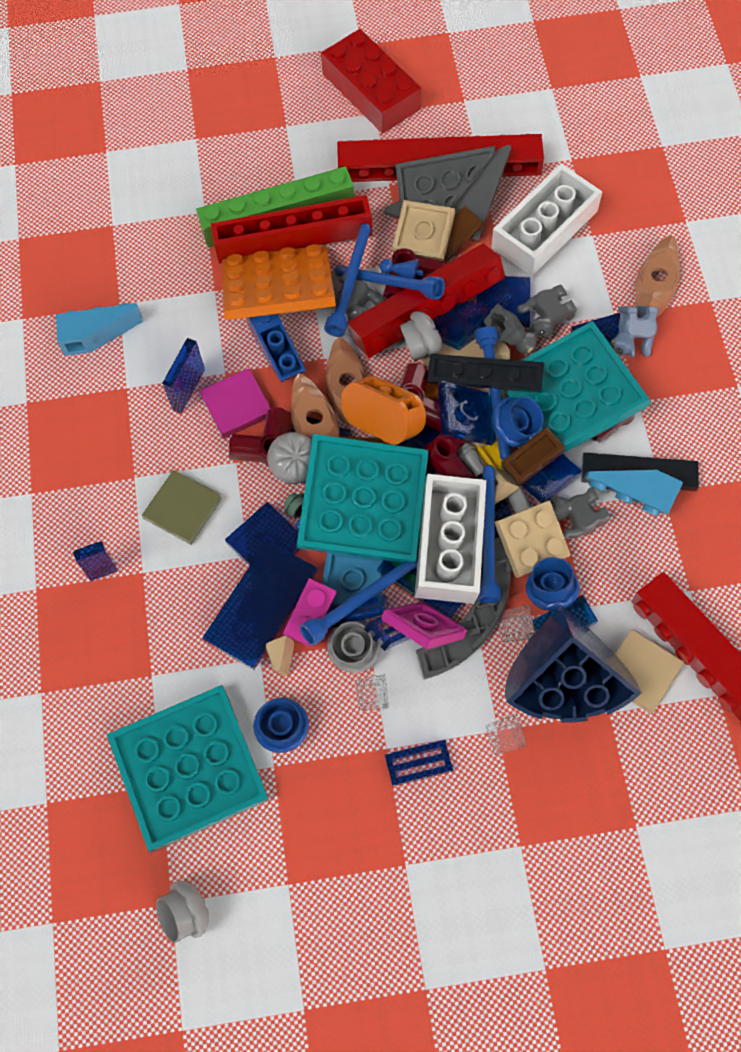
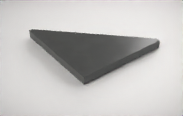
(441, 178)
(481, 192)

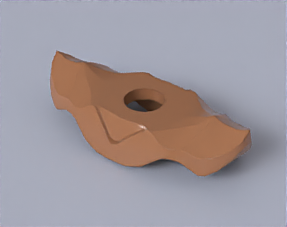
(659, 293)
(341, 362)
(307, 399)

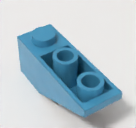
(90, 329)
(648, 487)

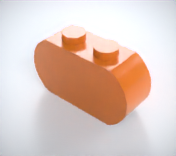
(383, 409)

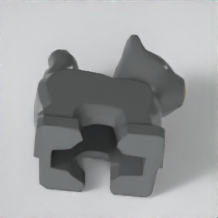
(359, 297)
(549, 309)
(511, 330)
(581, 514)

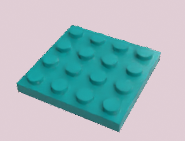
(583, 387)
(363, 499)
(186, 768)

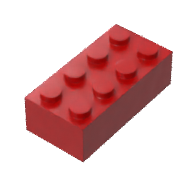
(371, 80)

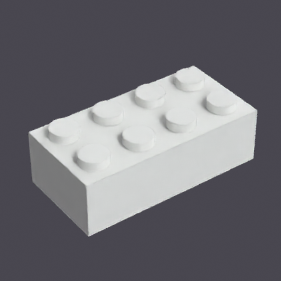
(546, 219)
(451, 539)

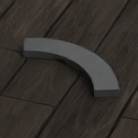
(478, 623)

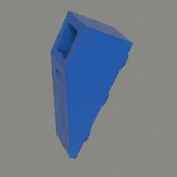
(276, 346)

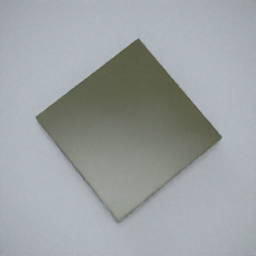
(182, 507)

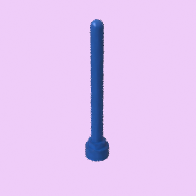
(430, 287)
(336, 323)
(486, 339)
(489, 588)
(315, 629)

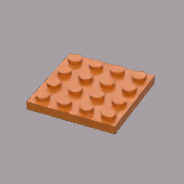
(277, 282)

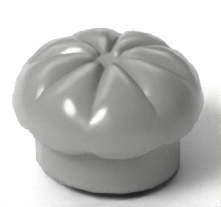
(421, 336)
(290, 457)
(352, 647)
(182, 912)

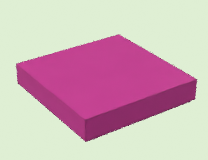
(235, 402)
(424, 625)

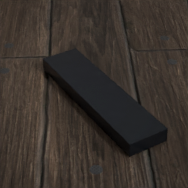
(486, 372)
(683, 470)

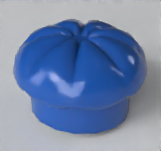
(516, 420)
(552, 584)
(281, 725)

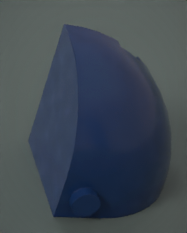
(568, 673)

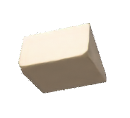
(503, 485)
(280, 654)

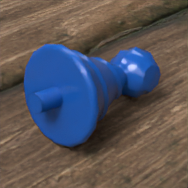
(406, 269)

